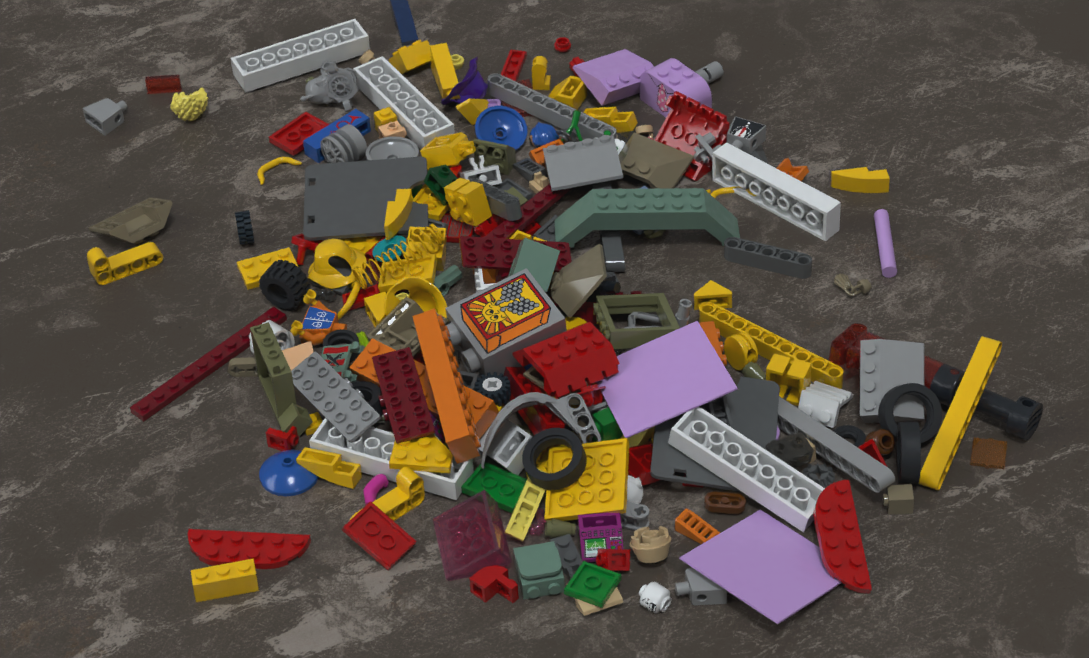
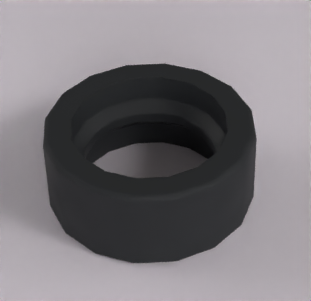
(341, 337)

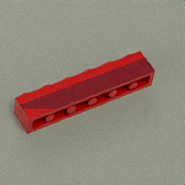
(536, 417)

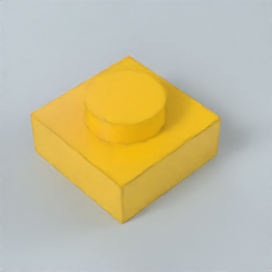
(316, 421)

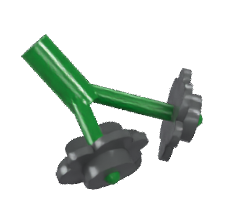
(567, 135)

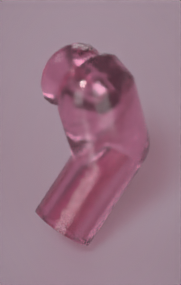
(537, 529)

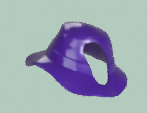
(470, 87)

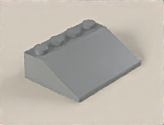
(582, 162)
(885, 366)

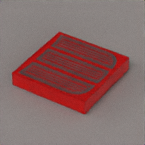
(456, 229)

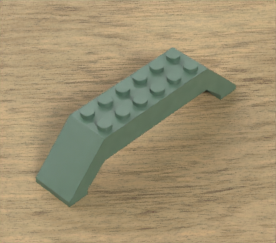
(645, 211)

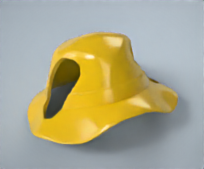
(326, 275)
(420, 291)

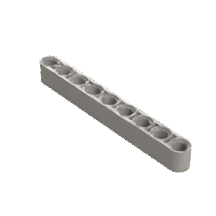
(544, 107)
(835, 448)

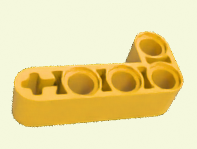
(123, 264)
(404, 497)

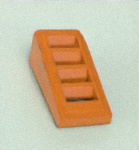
(684, 525)

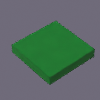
(592, 584)

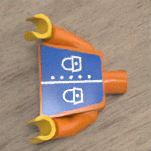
(317, 321)

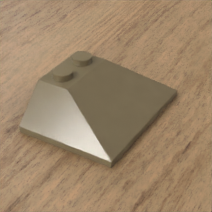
(653, 162)
(136, 221)
(578, 280)
(398, 327)

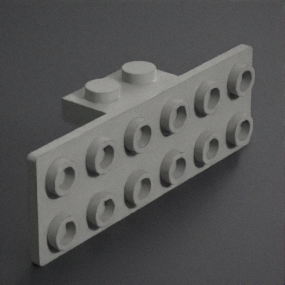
(334, 397)

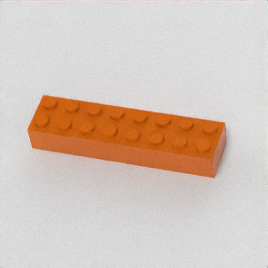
(447, 386)
(483, 408)

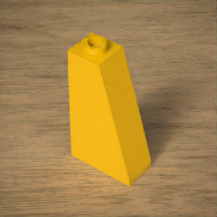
(443, 69)

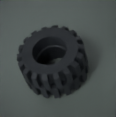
(284, 285)

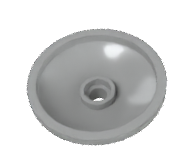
(391, 148)

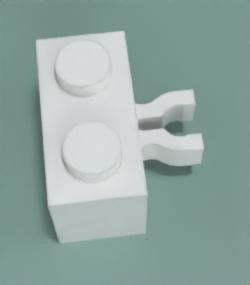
(487, 174)

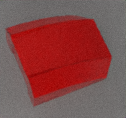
(640, 463)

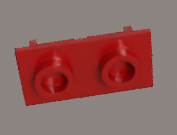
(485, 228)
(591, 394)

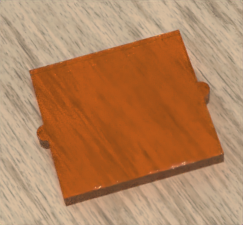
(988, 453)

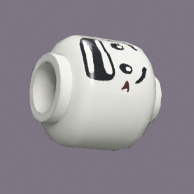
(655, 597)

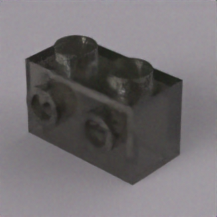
(792, 449)

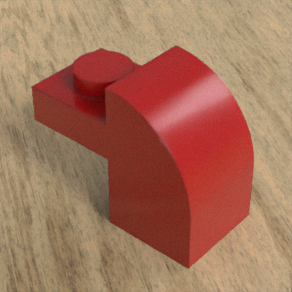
(493, 580)

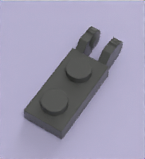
(568, 554)

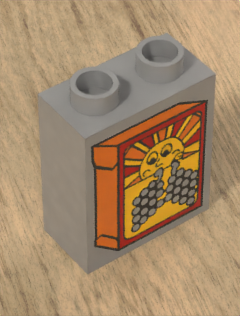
(501, 322)

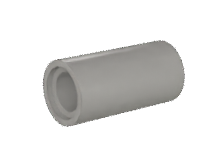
(711, 72)

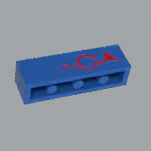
(312, 144)

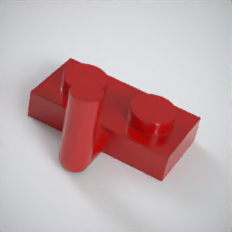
(303, 244)

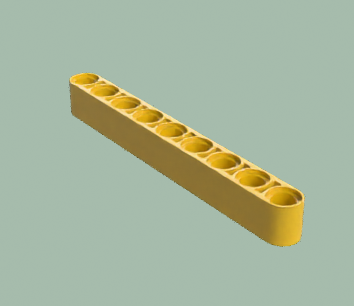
(770, 343)
(960, 413)

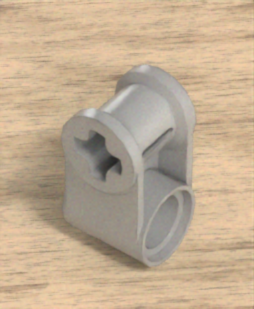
(634, 516)

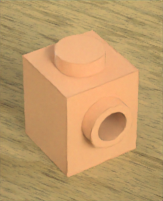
(392, 129)

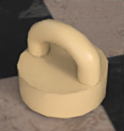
(366, 57)
(644, 130)

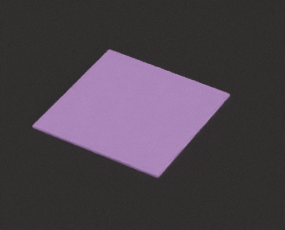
(665, 379)
(764, 566)

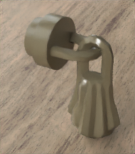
(843, 281)

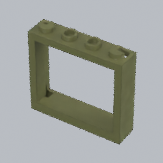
(631, 303)
(270, 361)

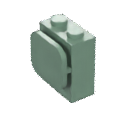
(538, 259)
(539, 570)

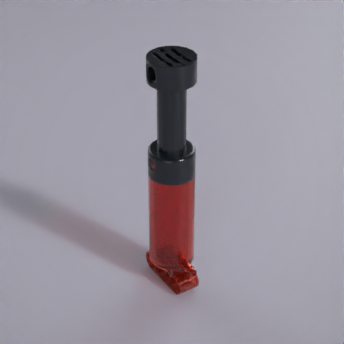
(942, 379)

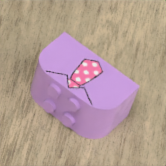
(671, 77)

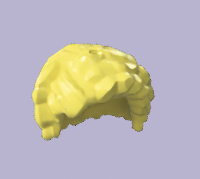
(189, 106)

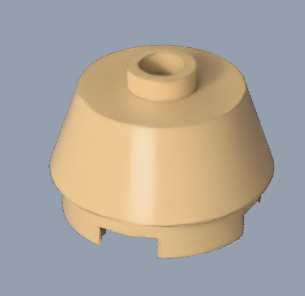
(650, 545)

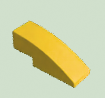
(620, 120)
(861, 180)
(397, 212)
(330, 467)

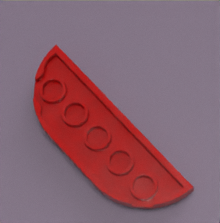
(841, 537)
(266, 549)

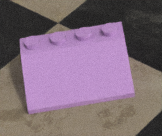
(613, 75)

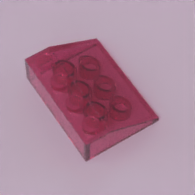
(471, 537)

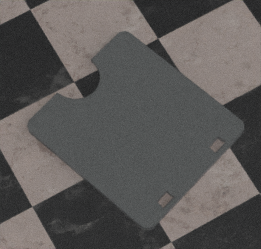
(354, 197)
(753, 415)

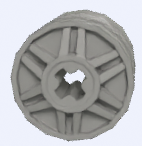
(344, 145)

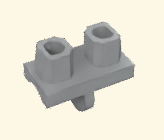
(705, 143)

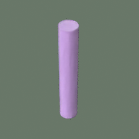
(885, 243)

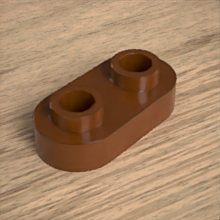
(725, 502)

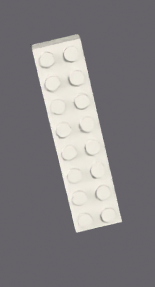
(300, 55)
(389, 88)
(776, 191)
(373, 454)
(747, 466)

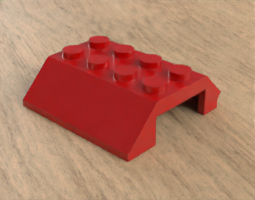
(685, 122)
(571, 359)

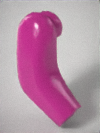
(373, 487)

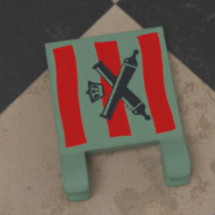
(339, 356)

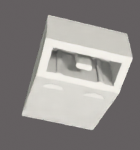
(507, 446)

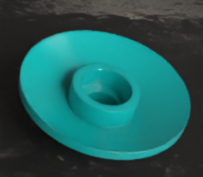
(384, 244)

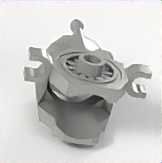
(332, 86)

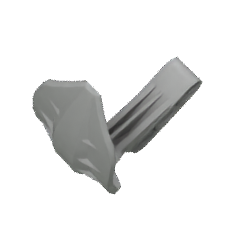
(558, 406)

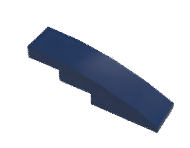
(404, 21)

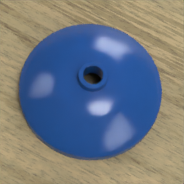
(501, 121)
(284, 476)

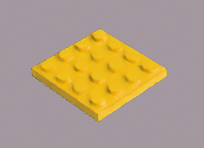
(599, 488)

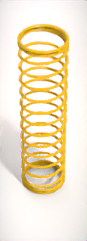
(358, 275)

